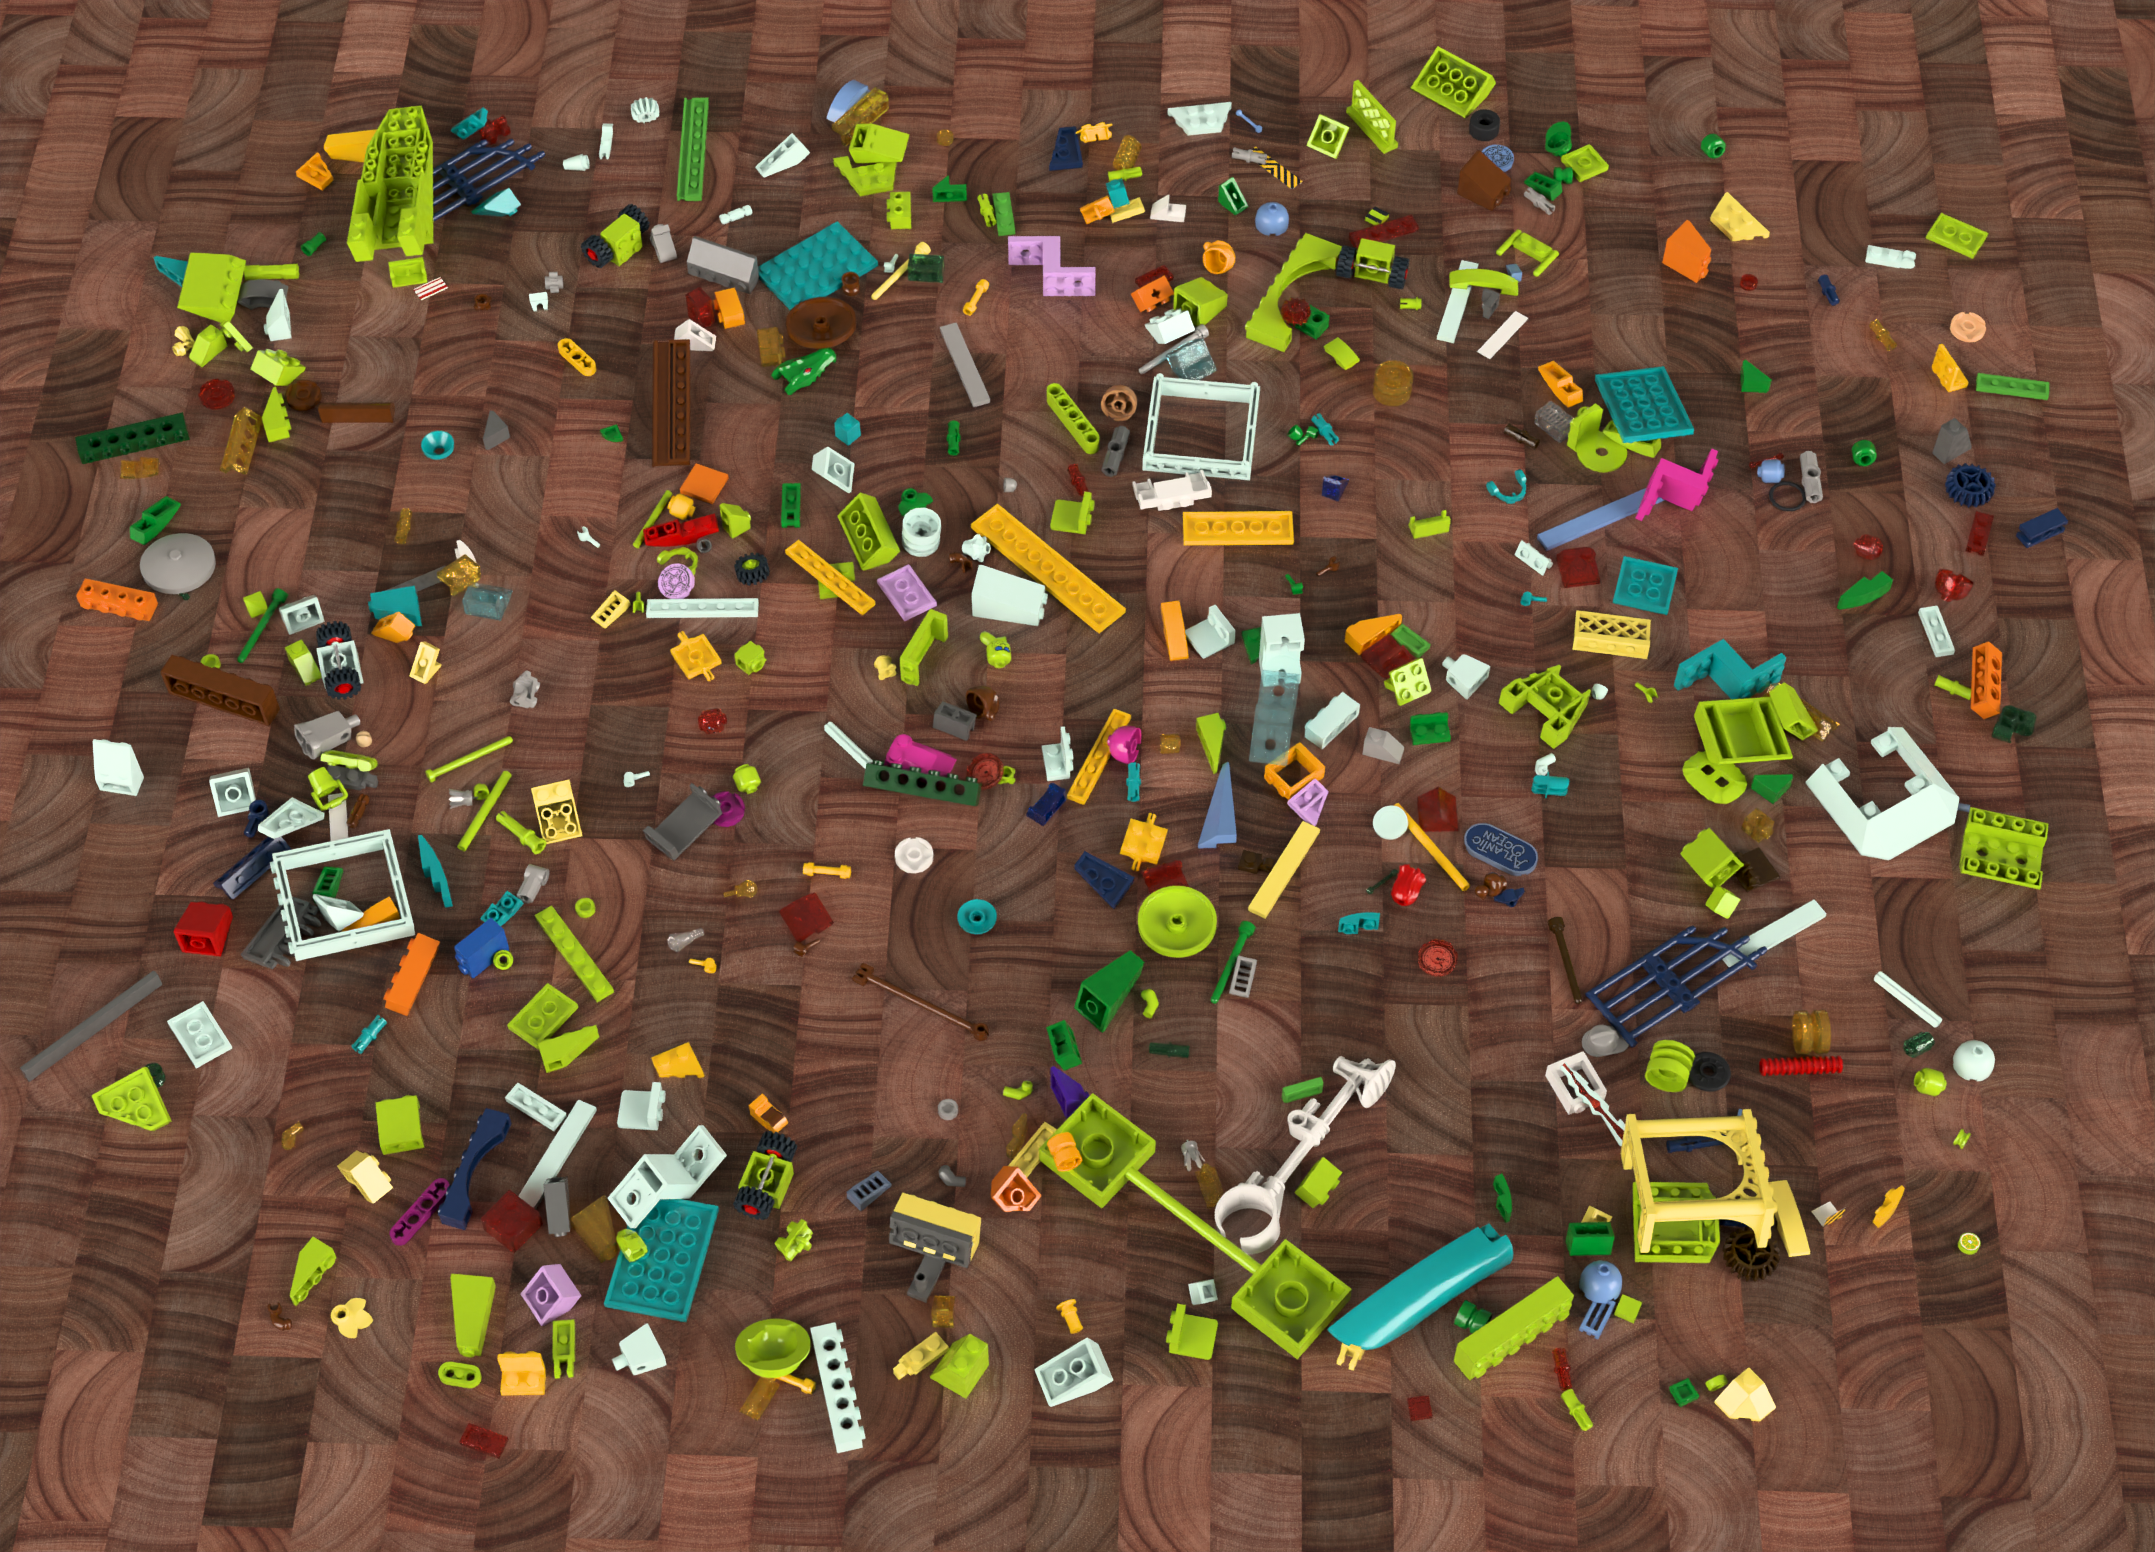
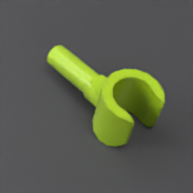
(638, 604)
(1649, 692)

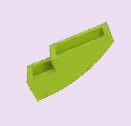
(1647, 448)

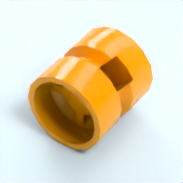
(1064, 1151)

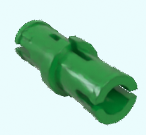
(953, 437)

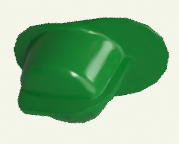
(1559, 139)

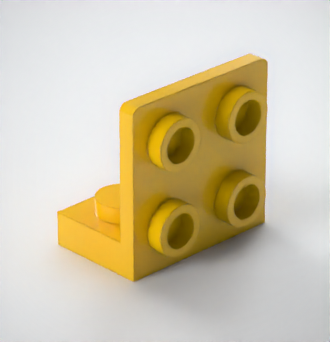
(1948, 371)
(522, 1373)

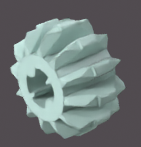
(644, 110)

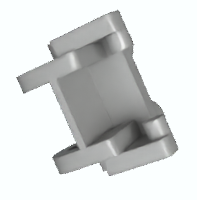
(524, 691)

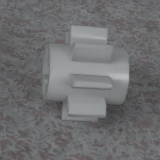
(554, 282)

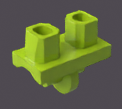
(796, 1241)

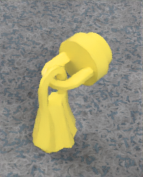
(183, 334)

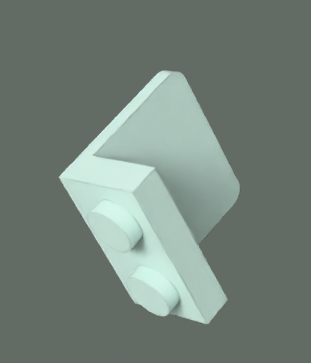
(641, 1108)

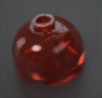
(1952, 586)

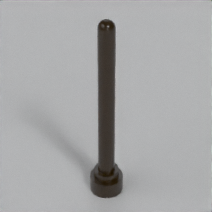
(1557, 926)

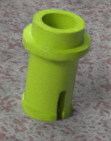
(1413, 303)

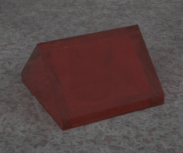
(1437, 811)

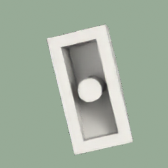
(699, 337)

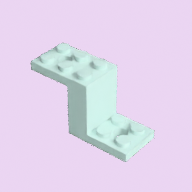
(666, 1176)

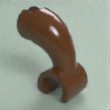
(959, 557)
(279, 1323)

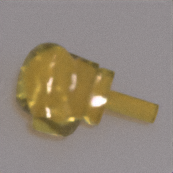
(745, 888)

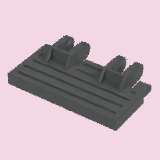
(270, 940)

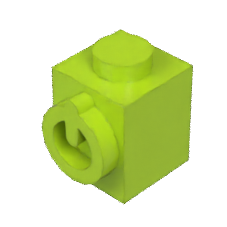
(750, 658)

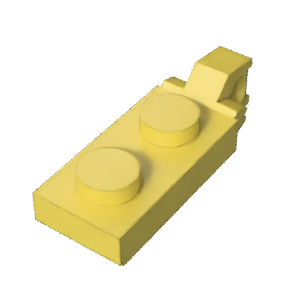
(921, 1356)

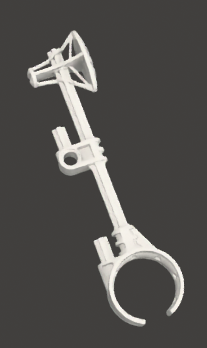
(1310, 1132)

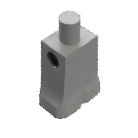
(324, 733)

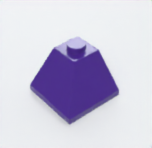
(1067, 1091)

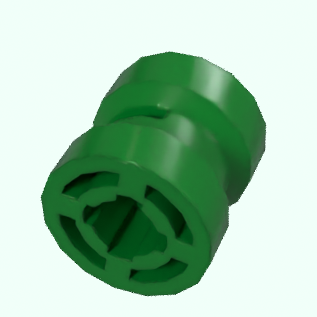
(1564, 175)

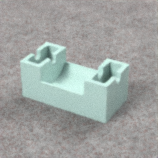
(1281, 643)

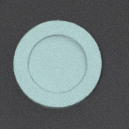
(1390, 822)

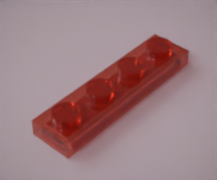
(1385, 231)

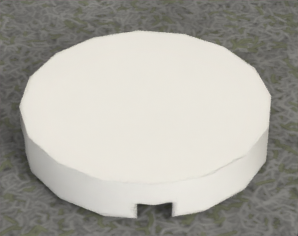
(914, 855)

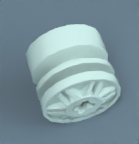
(921, 532)

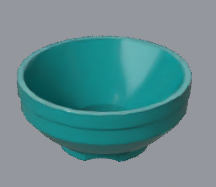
(437, 440)

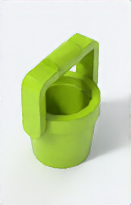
(323, 785)

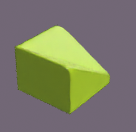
(255, 604)

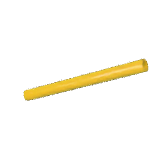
(1435, 852)

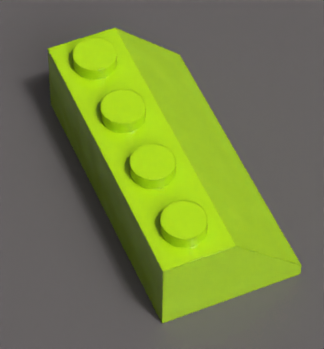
(868, 532)

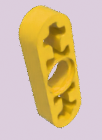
(577, 363)

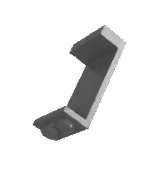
(685, 823)

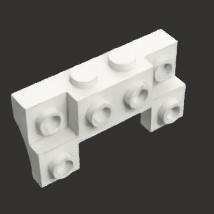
(1173, 492)

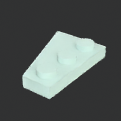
(289, 818)

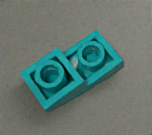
(503, 910)
(1351, 923)

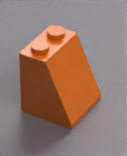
(1687, 252)

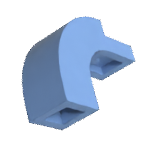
(846, 98)

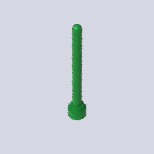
(278, 597)
(1245, 930)

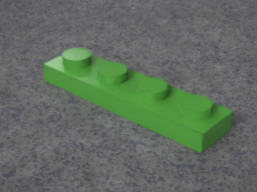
(2012, 386)

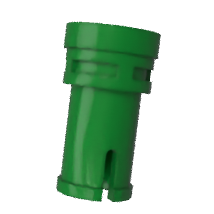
(311, 246)

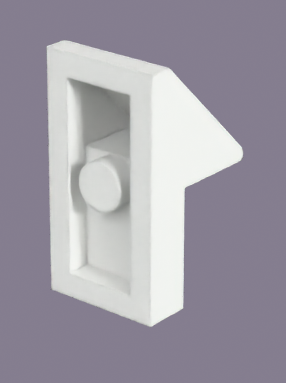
(1169, 212)

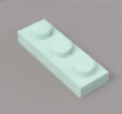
(1936, 631)
(535, 1106)

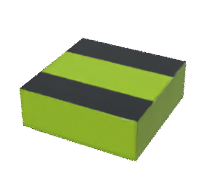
(1376, 216)

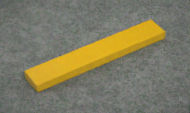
(830, 577)
(1096, 759)

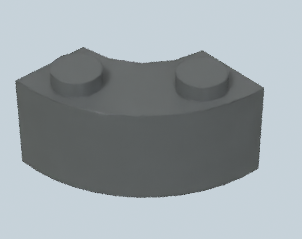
(260, 293)

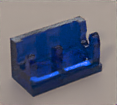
(1047, 804)

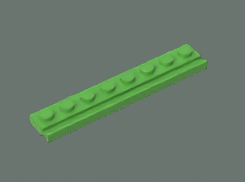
(693, 149)

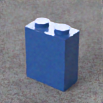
(479, 947)

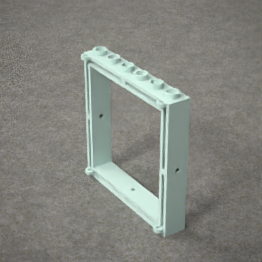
(1201, 390)
(352, 938)

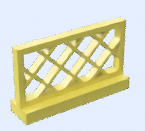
(1611, 643)

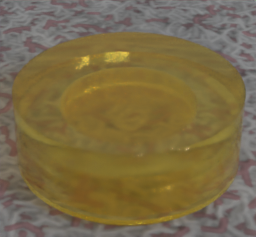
(945, 137)

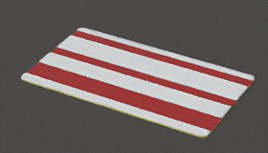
(430, 288)

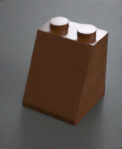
(1483, 182)

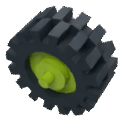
(751, 568)

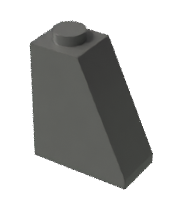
(1951, 441)
(557, 1205)

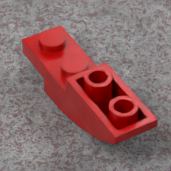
(677, 533)

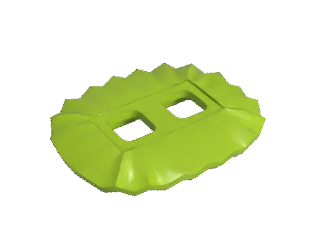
(1706, 784)

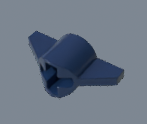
(1510, 896)

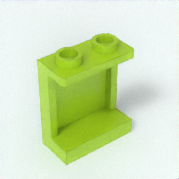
(399, 1124)

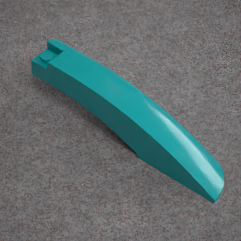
(1424, 1289)

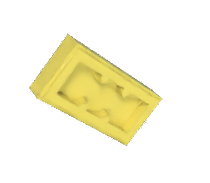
(1127, 211)

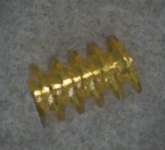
(1127, 153)

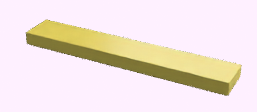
(1284, 870)

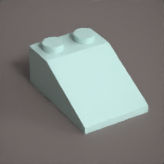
(1074, 1373)

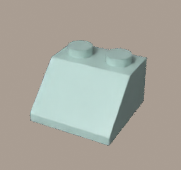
(301, 614)
(232, 791)

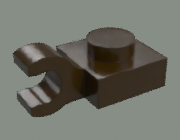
(1253, 862)

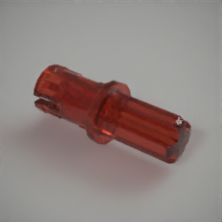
(1077, 479)
(1562, 1368)

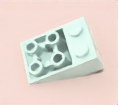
(116, 767)

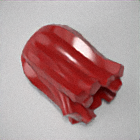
(1407, 885)

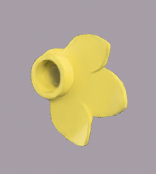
(354, 1319)

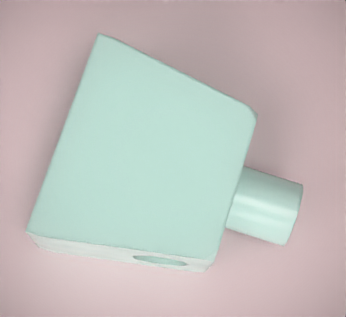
(1466, 674)
(640, 1352)

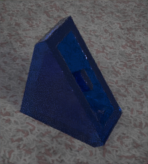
(1334, 486)

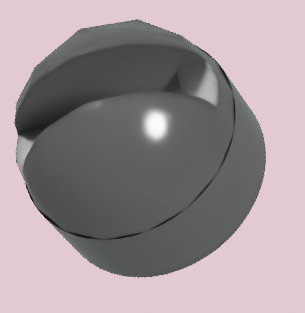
(699, 545)

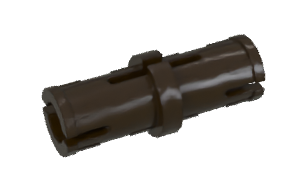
(1521, 436)

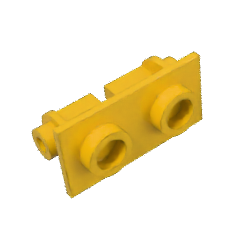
(1100, 130)

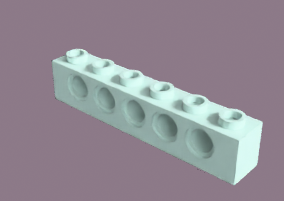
(844, 1438)

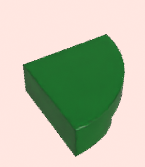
(612, 433)

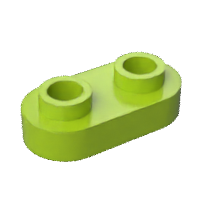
(461, 1374)

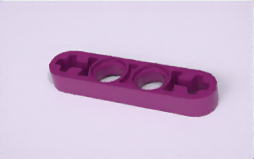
(417, 1209)

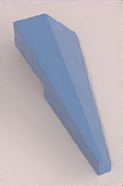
(1220, 819)

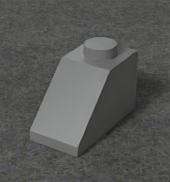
(1382, 746)

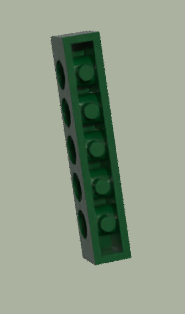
(132, 438)
(873, 779)

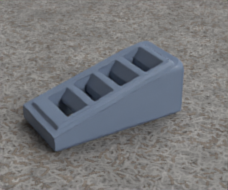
(861, 1204)

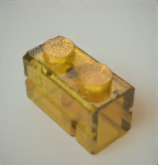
(769, 346)

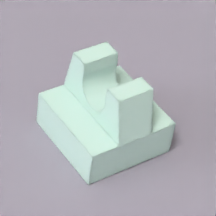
(539, 298)

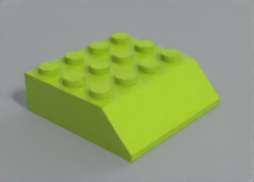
(1741, 731)

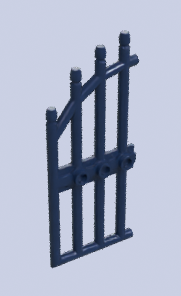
(464, 186)
(1668, 981)

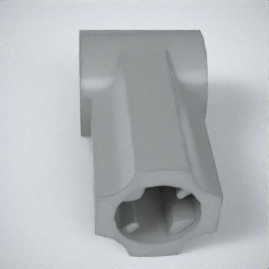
(533, 879)

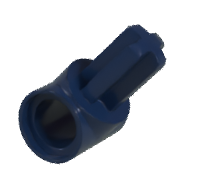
(255, 817)

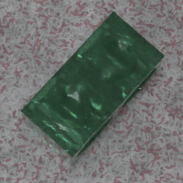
(926, 268)

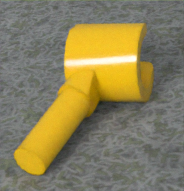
(709, 963)

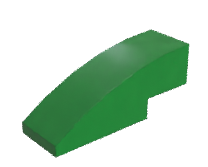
(154, 520)
(1865, 591)

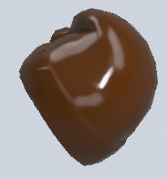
(982, 702)

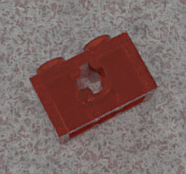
(700, 307)

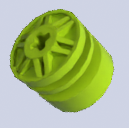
(1669, 1066)

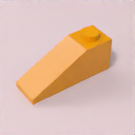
(1369, 631)

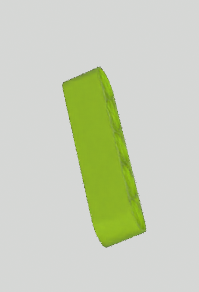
(1073, 418)

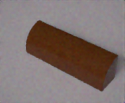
(357, 412)

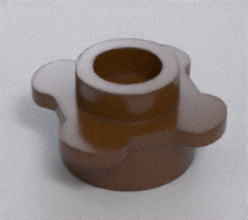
(482, 302)

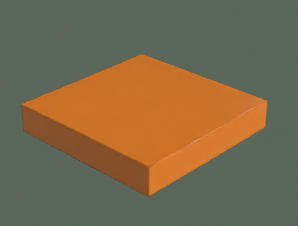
(704, 483)

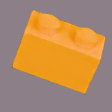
(729, 308)

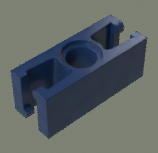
(2041, 528)

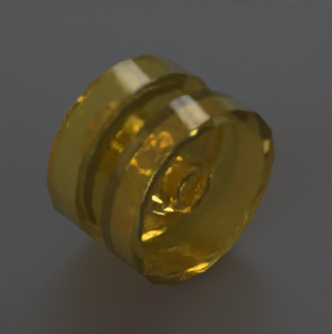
(1393, 383)
(1811, 1032)

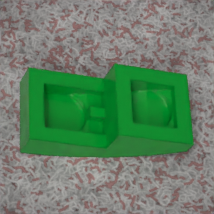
(1504, 1200)

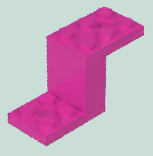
(1677, 485)

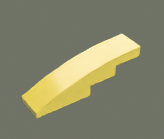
(1789, 1220)

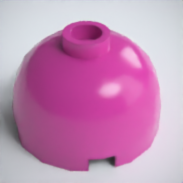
(1124, 743)

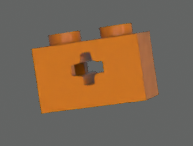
(1161, 290)

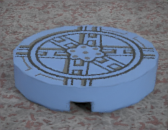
(1500, 156)

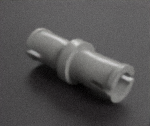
(1249, 156)
(1539, 201)

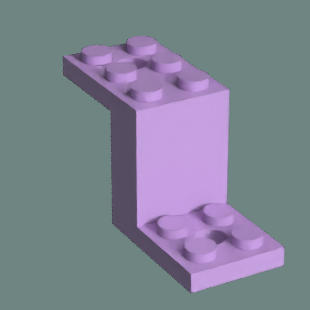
(1056, 279)

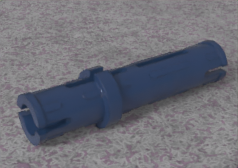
(1674, 1145)

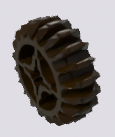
(1734, 1254)

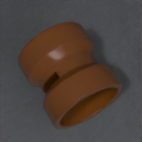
(850, 283)

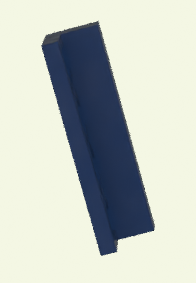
(250, 867)

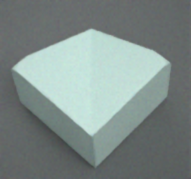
(1203, 1292)

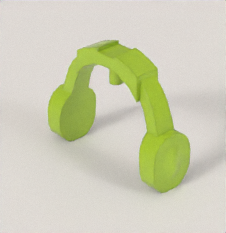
(665, 555)

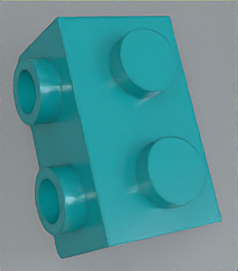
(471, 124)

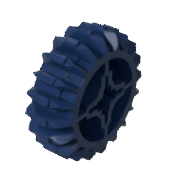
(1970, 485)

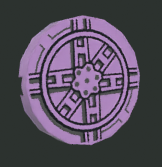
(676, 581)

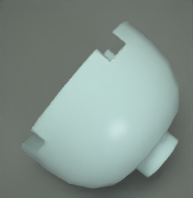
(1974, 1060)

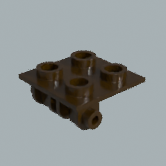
(1756, 870)

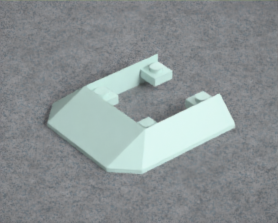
(1901, 826)

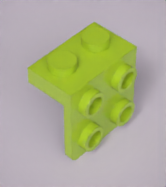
(1073, 516)
(1191, 1334)

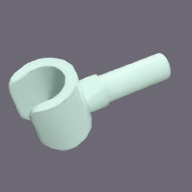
(889, 266)
(586, 537)
(629, 778)

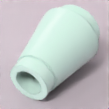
(577, 162)

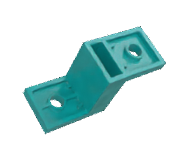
(1729, 671)

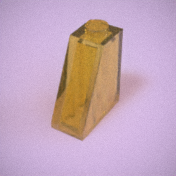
(597, 1229)

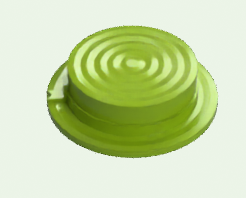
(772, 1347)

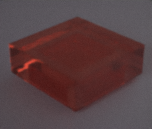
(1419, 1408)

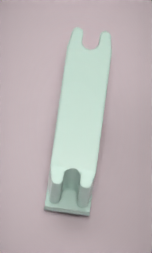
(606, 140)

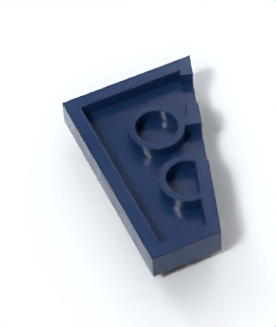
(1067, 150)
(1104, 878)

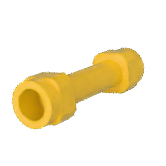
(969, 307)
(844, 871)
(807, 1385)

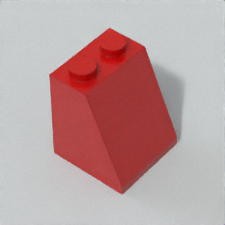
(203, 928)

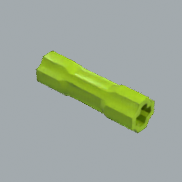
(284, 271)

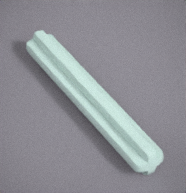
(847, 744)
(1907, 999)

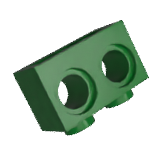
(1316, 323)
(1064, 1045)

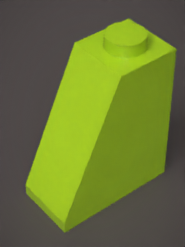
(1792, 711)

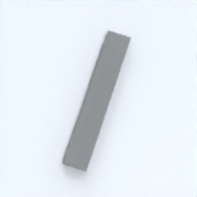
(965, 365)

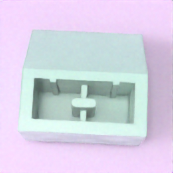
(1170, 326)

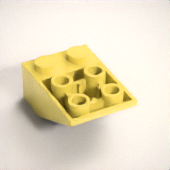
(556, 812)

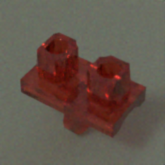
(493, 129)

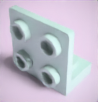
(1211, 633)
(1058, 758)

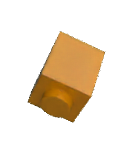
(394, 628)

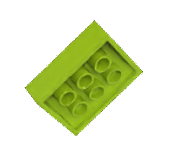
(1453, 83)
(212, 285)

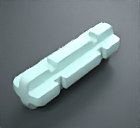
(735, 214)

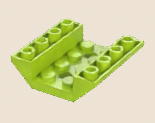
(2003, 841)

